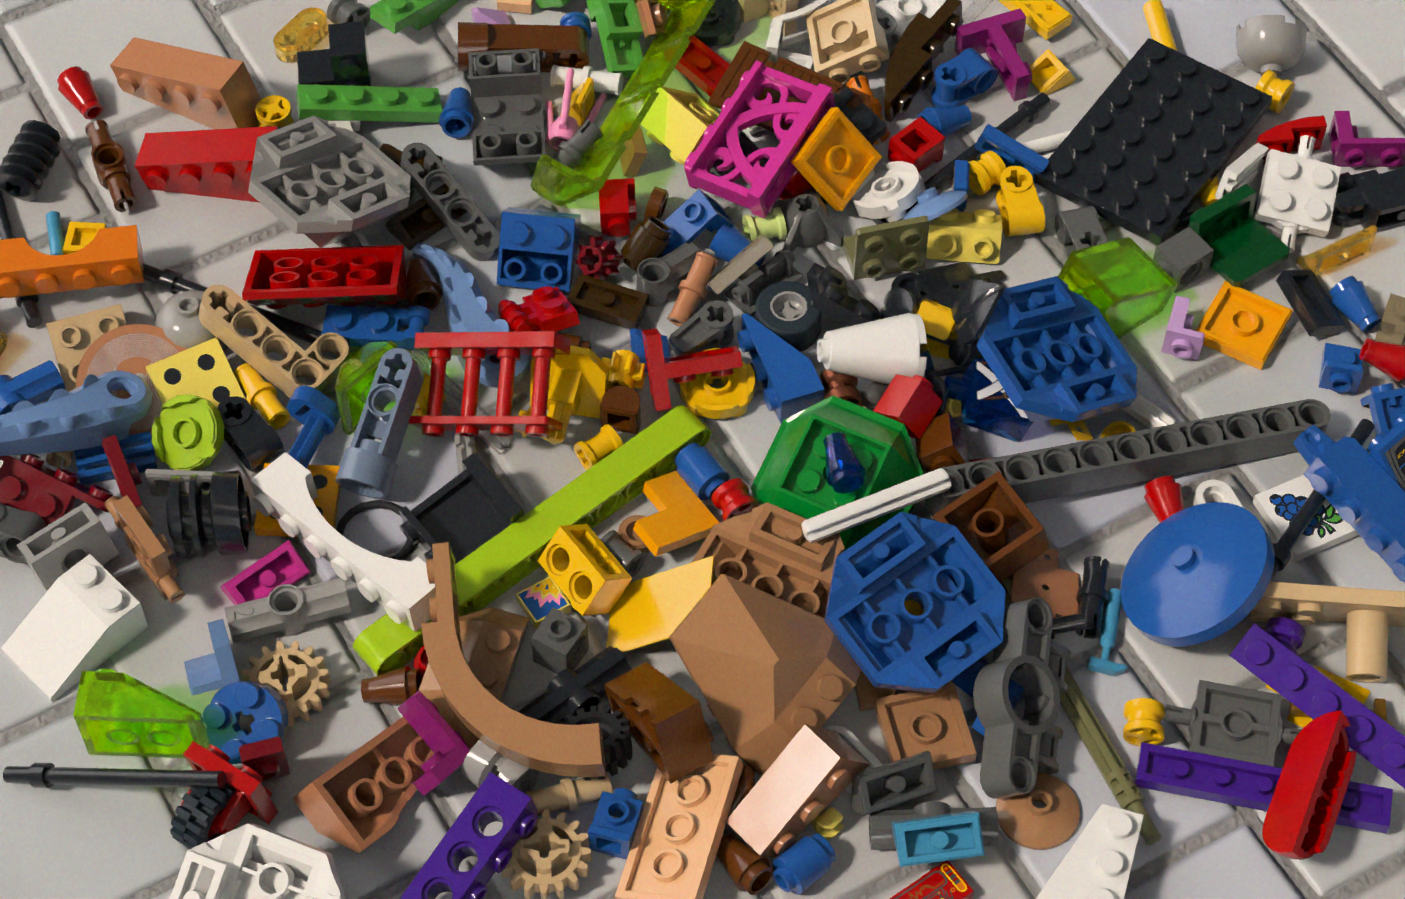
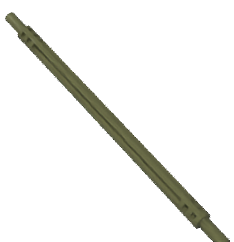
(1100, 747)

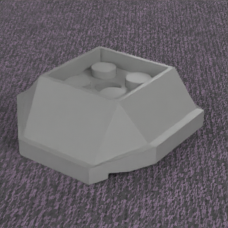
(326, 180)

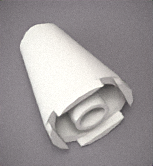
(876, 348)

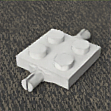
(1297, 193)

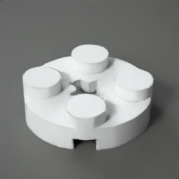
(889, 192)

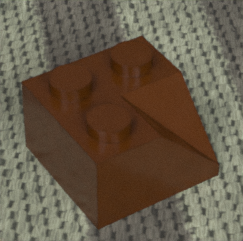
(997, 526)

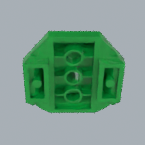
(795, 464)

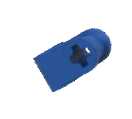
(962, 78)

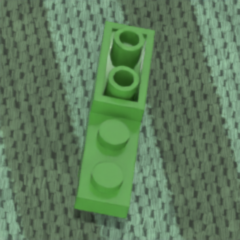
(399, 14)
(619, 33)

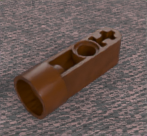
(556, 43)

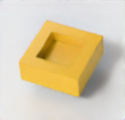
(79, 235)

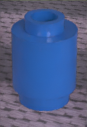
(700, 470)
(803, 863)

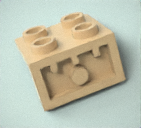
(76, 334)

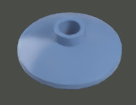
(936, 204)

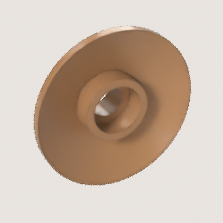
(1040, 827)

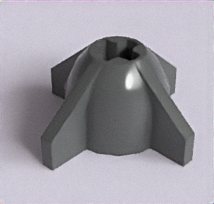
(808, 222)

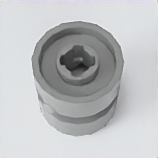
(483, 760)

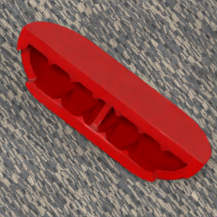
(1310, 789)

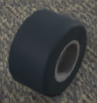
(789, 314)

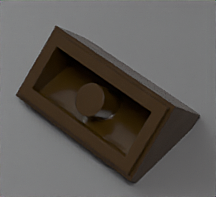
(419, 221)

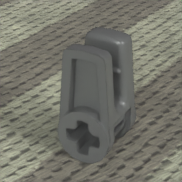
(704, 330)

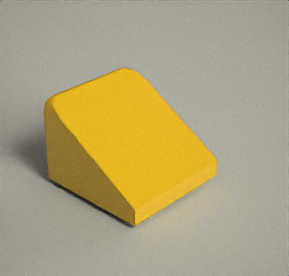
(1050, 73)
(582, 101)
(936, 319)

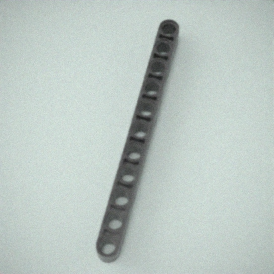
(1141, 454)

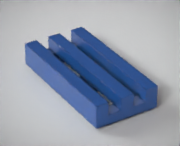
(1010, 151)
(132, 447)

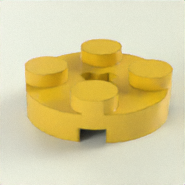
(720, 402)

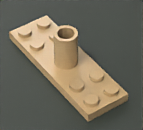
(1364, 610)

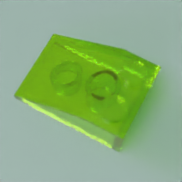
(133, 719)

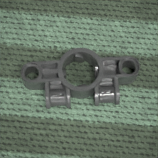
(1015, 746)

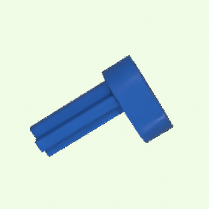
(317, 415)

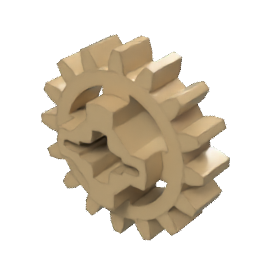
(305, 676)
(564, 855)

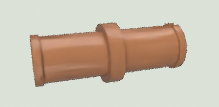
(693, 288)

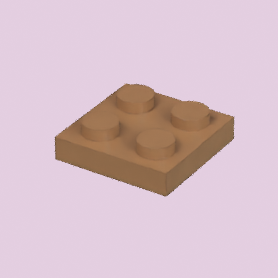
(926, 722)

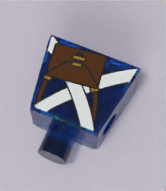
(986, 402)

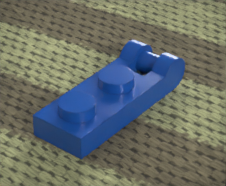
(376, 324)

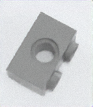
(66, 543)

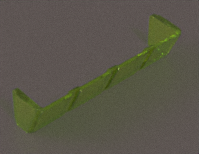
(564, 185)

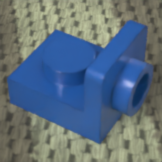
(1340, 369)
(1385, 406)

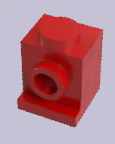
(917, 144)
(617, 206)

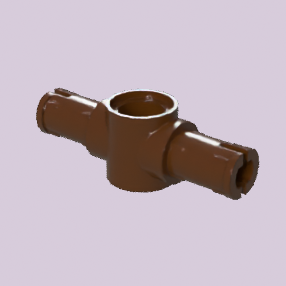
(111, 165)

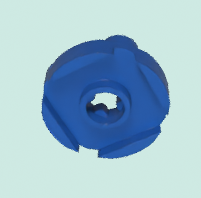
(249, 698)

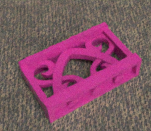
(744, 111)

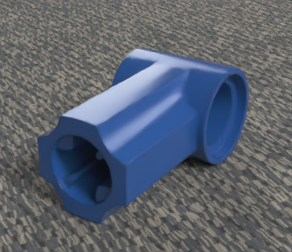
(31, 385)

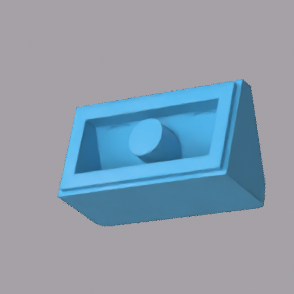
(938, 838)

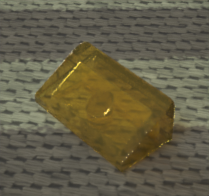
(1339, 251)

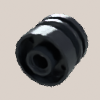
(204, 515)

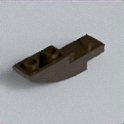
(913, 56)

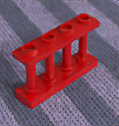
(474, 348)

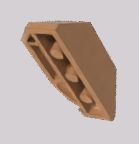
(491, 648)

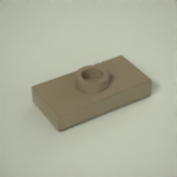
(742, 264)

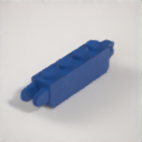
(1359, 492)

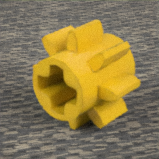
(625, 370)

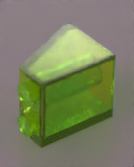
(1119, 282)

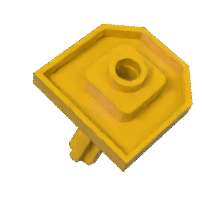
(574, 388)

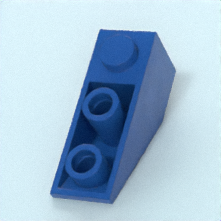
(785, 372)

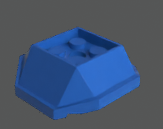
(1056, 353)
(922, 564)

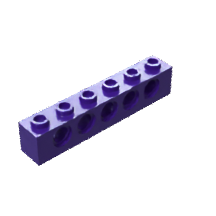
(491, 802)

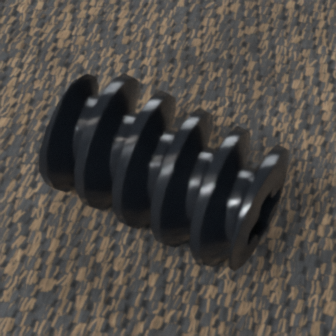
(29, 160)

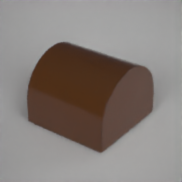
(621, 409)

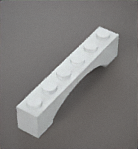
(400, 586)

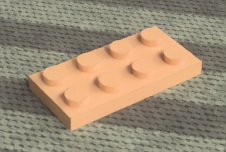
(680, 832)

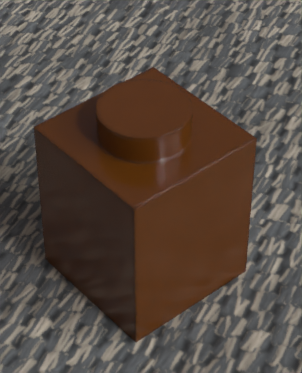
(942, 444)

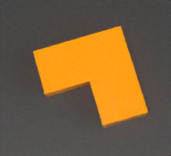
(680, 516)

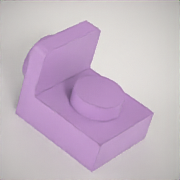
(1179, 338)

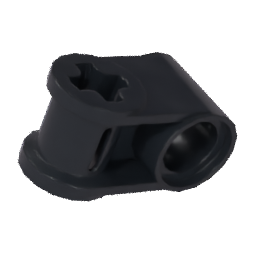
(248, 433)

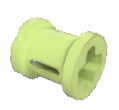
(773, 225)

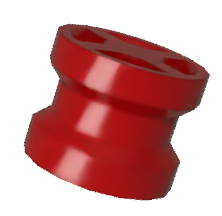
(733, 498)

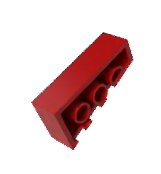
(200, 161)

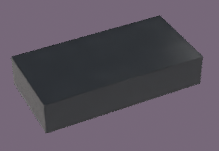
(1310, 302)

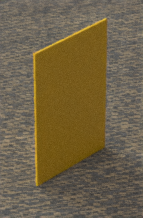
(657, 605)

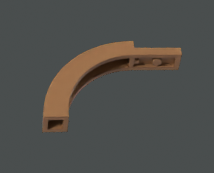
(525, 740)

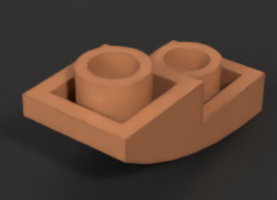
(652, 17)

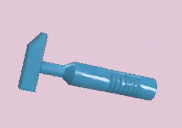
(55, 232)
(1108, 637)

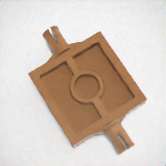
(149, 550)

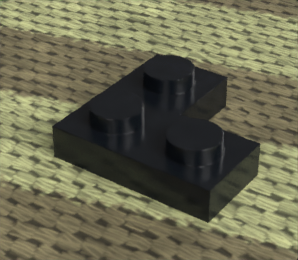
(830, 295)

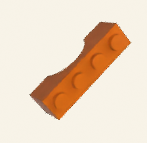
(108, 260)

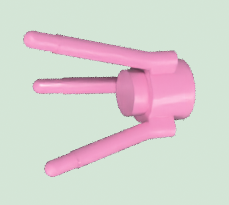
(565, 125)

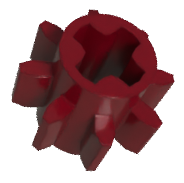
(599, 258)

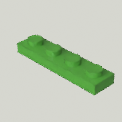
(369, 103)

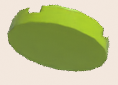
(188, 433)

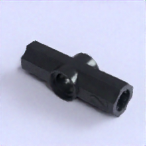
(578, 688)

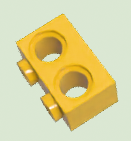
(584, 569)

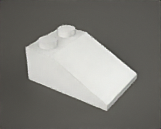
(75, 628)

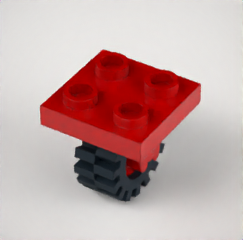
(215, 811)

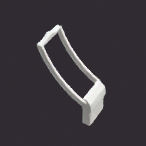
(775, 41)

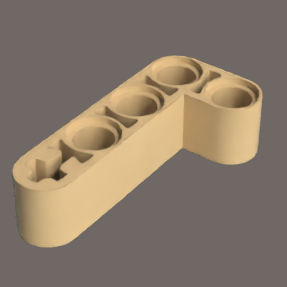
(223, 305)

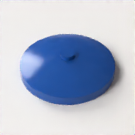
(1197, 574)

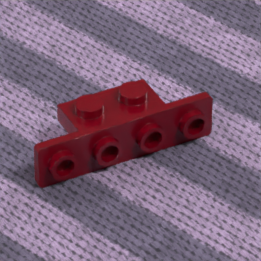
(38, 489)

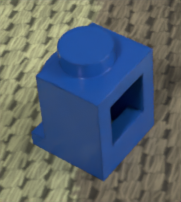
(611, 834)

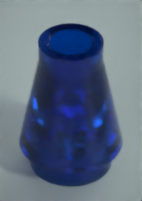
(842, 465)

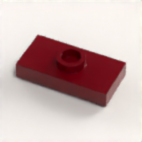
(125, 474)
(266, 758)

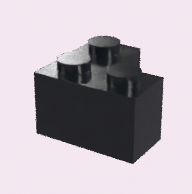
(343, 63)

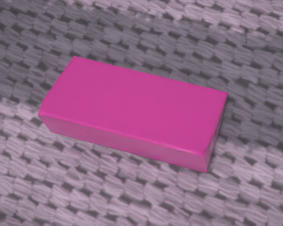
(274, 569)

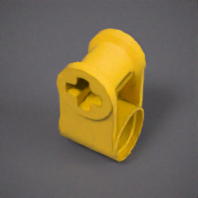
(1019, 203)

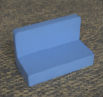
(214, 669)

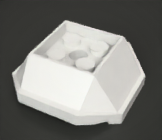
(257, 865)

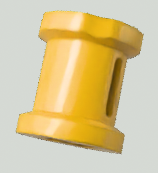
(598, 446)

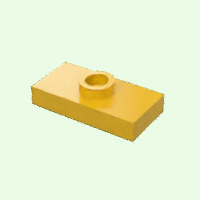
(1042, 16)

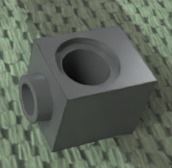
(1184, 257)
(559, 641)

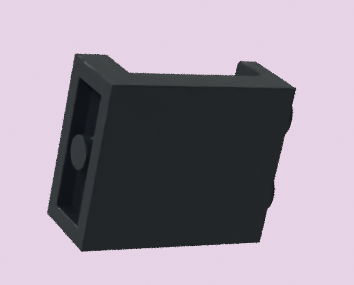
(462, 512)

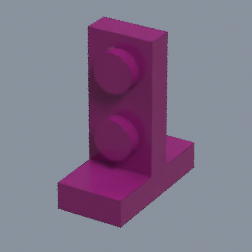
(998, 39)

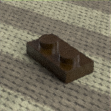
(608, 302)

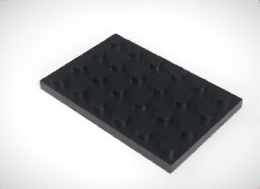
(1154, 141)

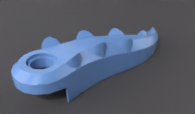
(467, 307)
(76, 417)

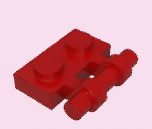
(543, 310)

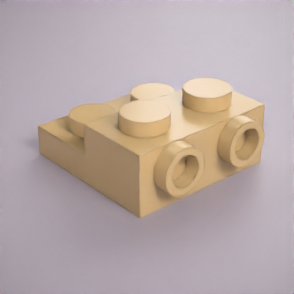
(846, 39)

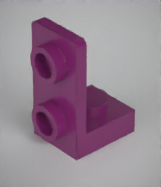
(1355, 152)
(445, 742)

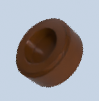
(657, 203)

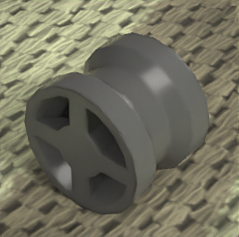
(348, 11)

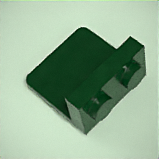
(1239, 241)

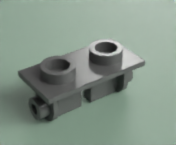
(775, 270)

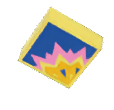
(539, 600)

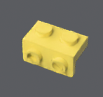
(965, 237)

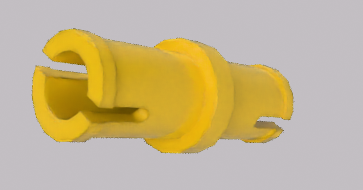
(262, 396)

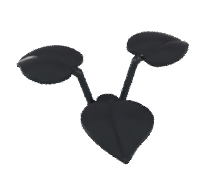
(970, 312)

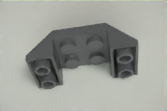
(506, 106)

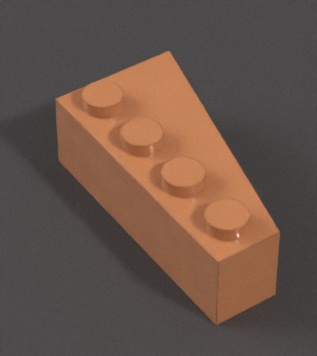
(189, 83)

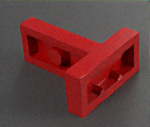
(682, 367)

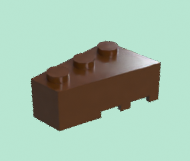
(662, 720)

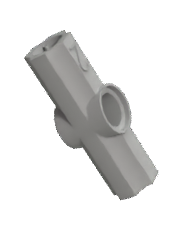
(266, 615)

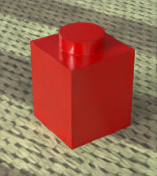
(910, 402)

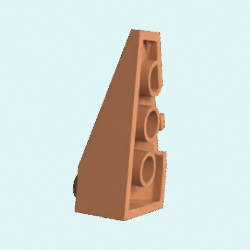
(367, 789)

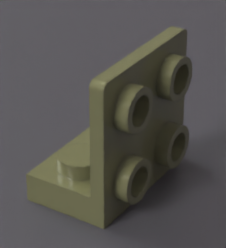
(887, 247)

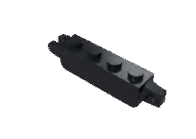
(1373, 201)

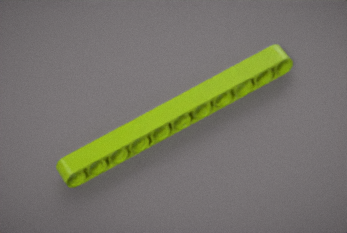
(516, 549)

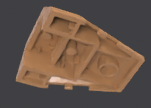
(762, 667)

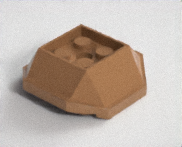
(774, 556)

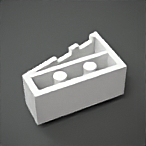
(1099, 858)

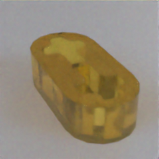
(298, 32)

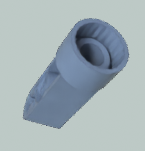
(368, 464)

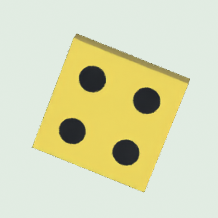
(195, 371)

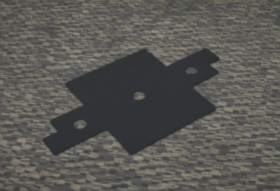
(942, 278)

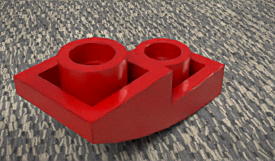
(1287, 135)

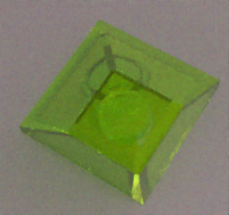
(356, 380)

